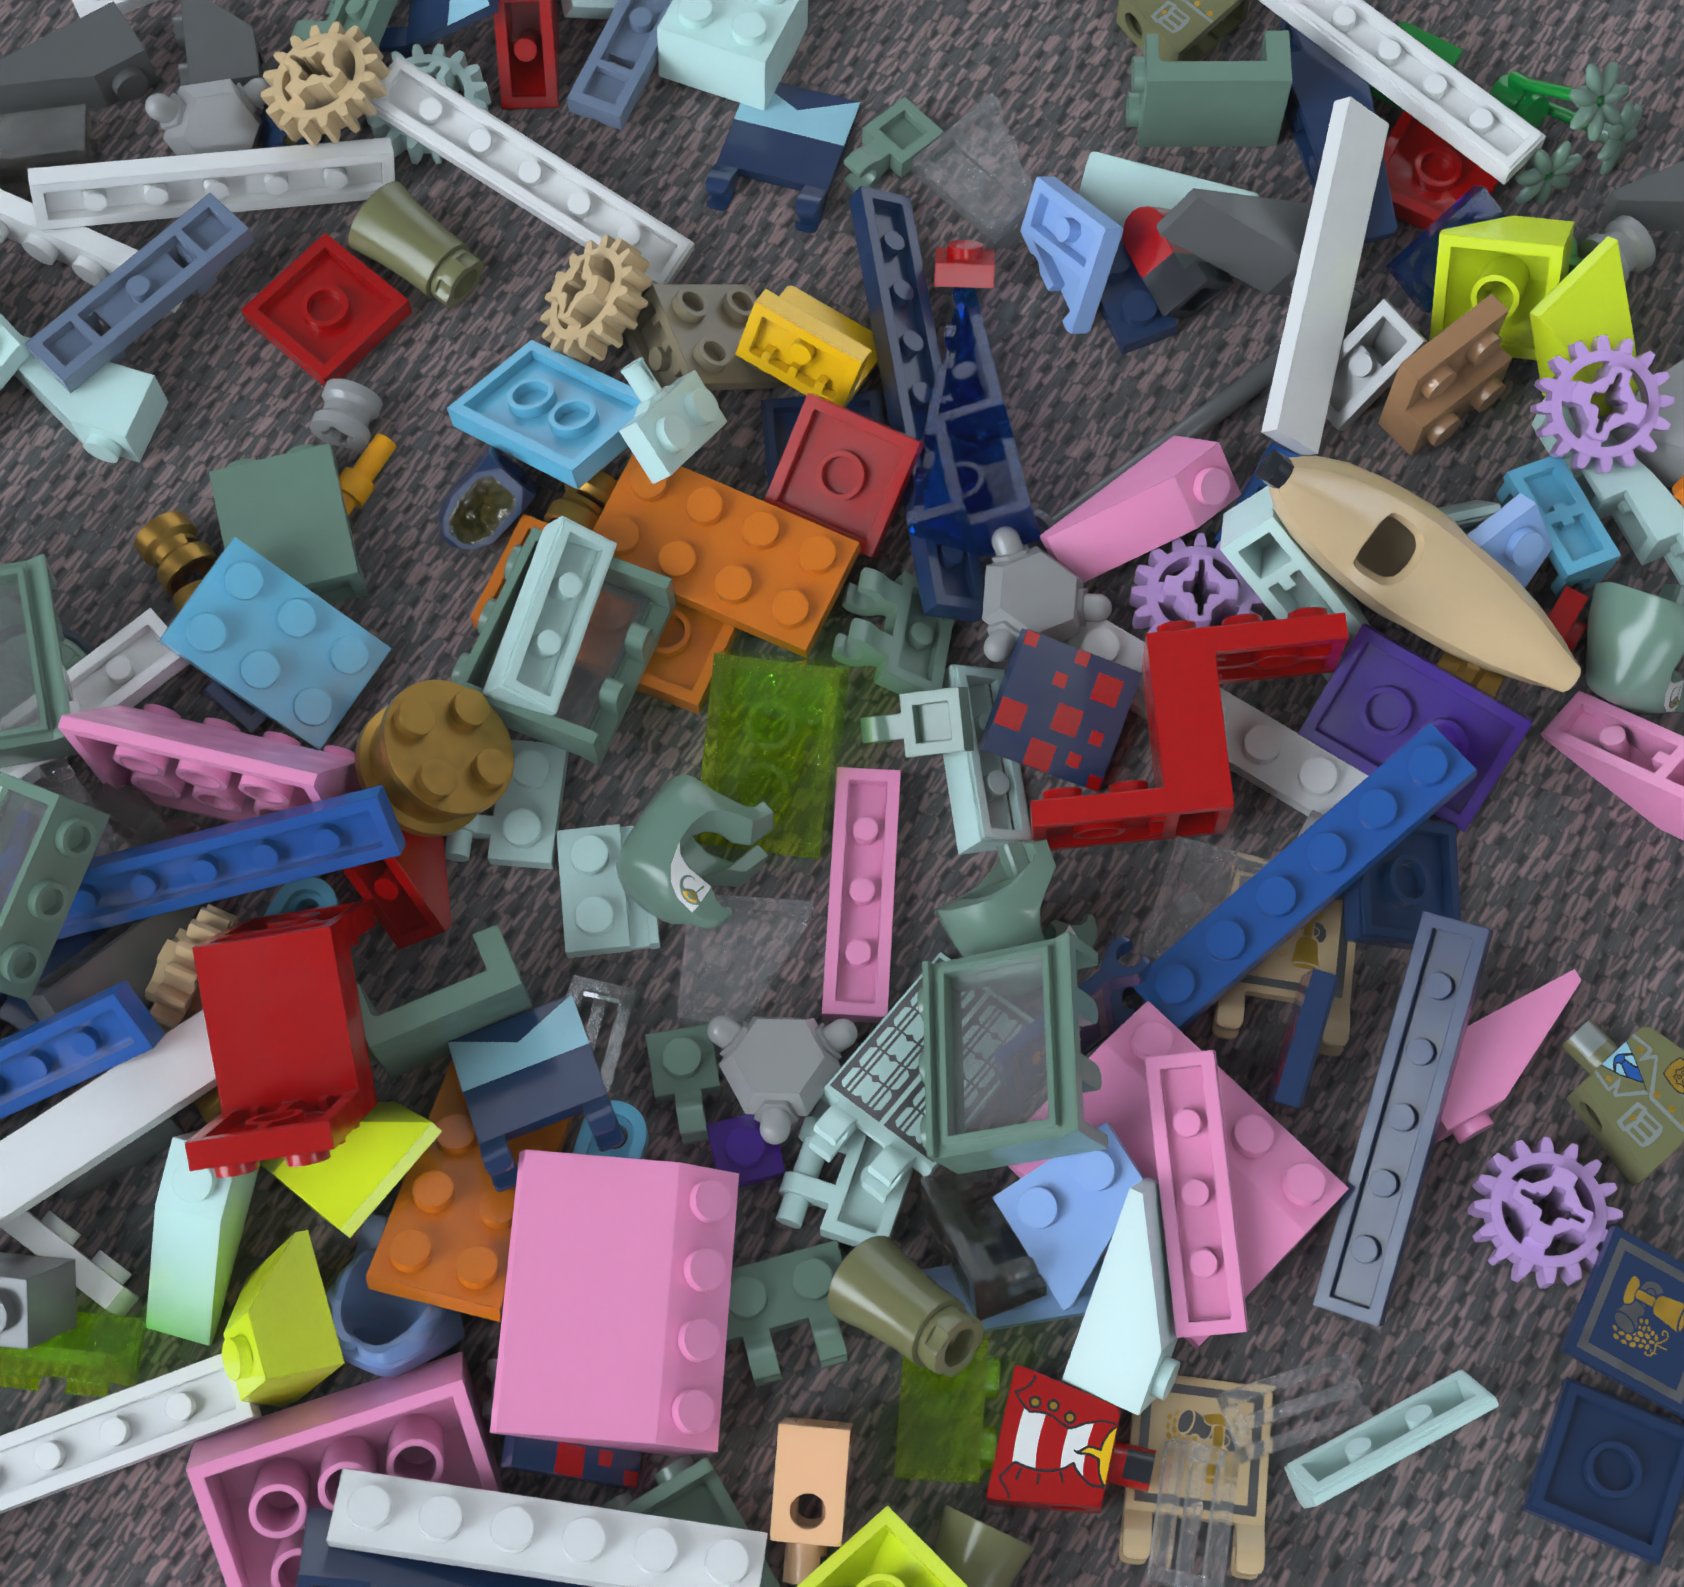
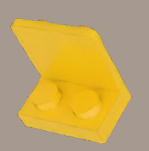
(808, 345)

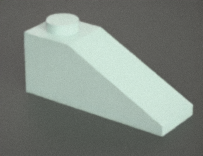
(108, 413)
(1279, 567)
(194, 1245)
(1130, 1318)

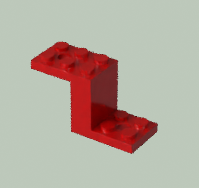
(1188, 729)
(283, 1038)

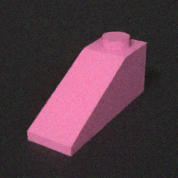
(1144, 507)
(1625, 755)
(1497, 1054)

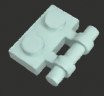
(526, 814)
(850, 1210)

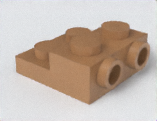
(1448, 379)

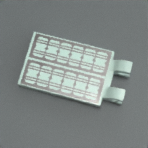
(882, 1097)

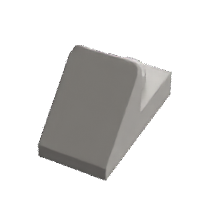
(1370, 362)

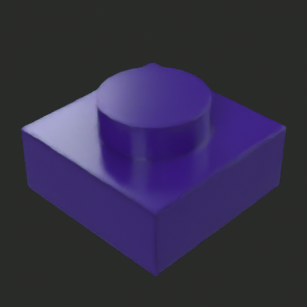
(742, 1150)

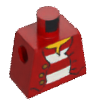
(1061, 1449)

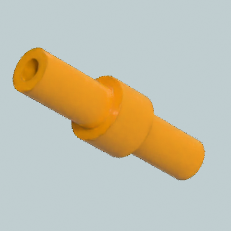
(357, 481)

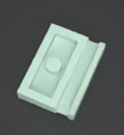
(594, 904)

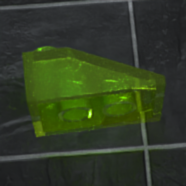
(777, 742)

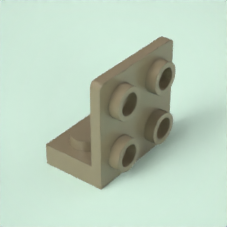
(698, 331)

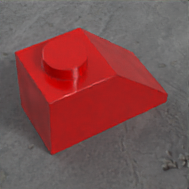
(528, 53)
(408, 890)

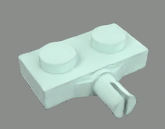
(668, 420)

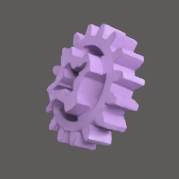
(1627, 411)
(1219, 584)
(1519, 1200)

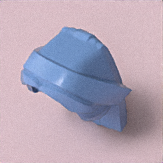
(381, 1329)

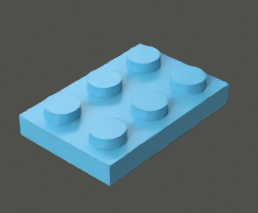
(549, 413)
(275, 644)

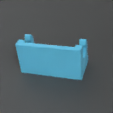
(1579, 541)

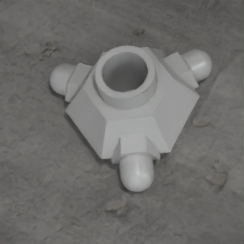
(210, 116)
(1033, 593)
(779, 1065)

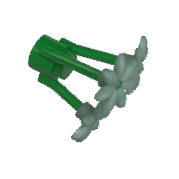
(1595, 116)

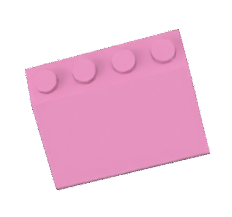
(207, 764)
(1274, 1179)
(616, 1303)
(271, 1471)

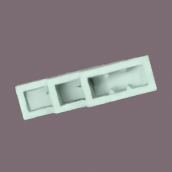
(1635, 499)

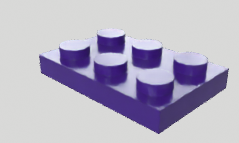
(1389, 694)

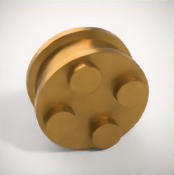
(436, 756)

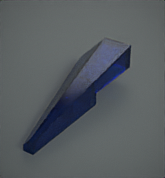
(971, 458)

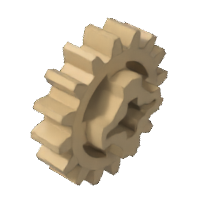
(325, 83)
(596, 299)
(175, 981)

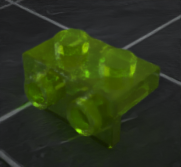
(88, 1357)
(943, 1419)

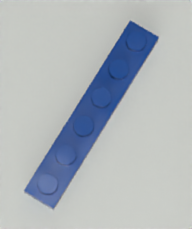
(235, 859)
(1306, 877)

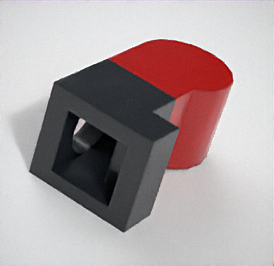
(1175, 277)

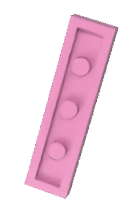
(861, 895)
(1196, 1194)

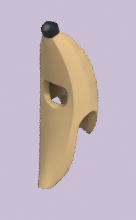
(1416, 568)

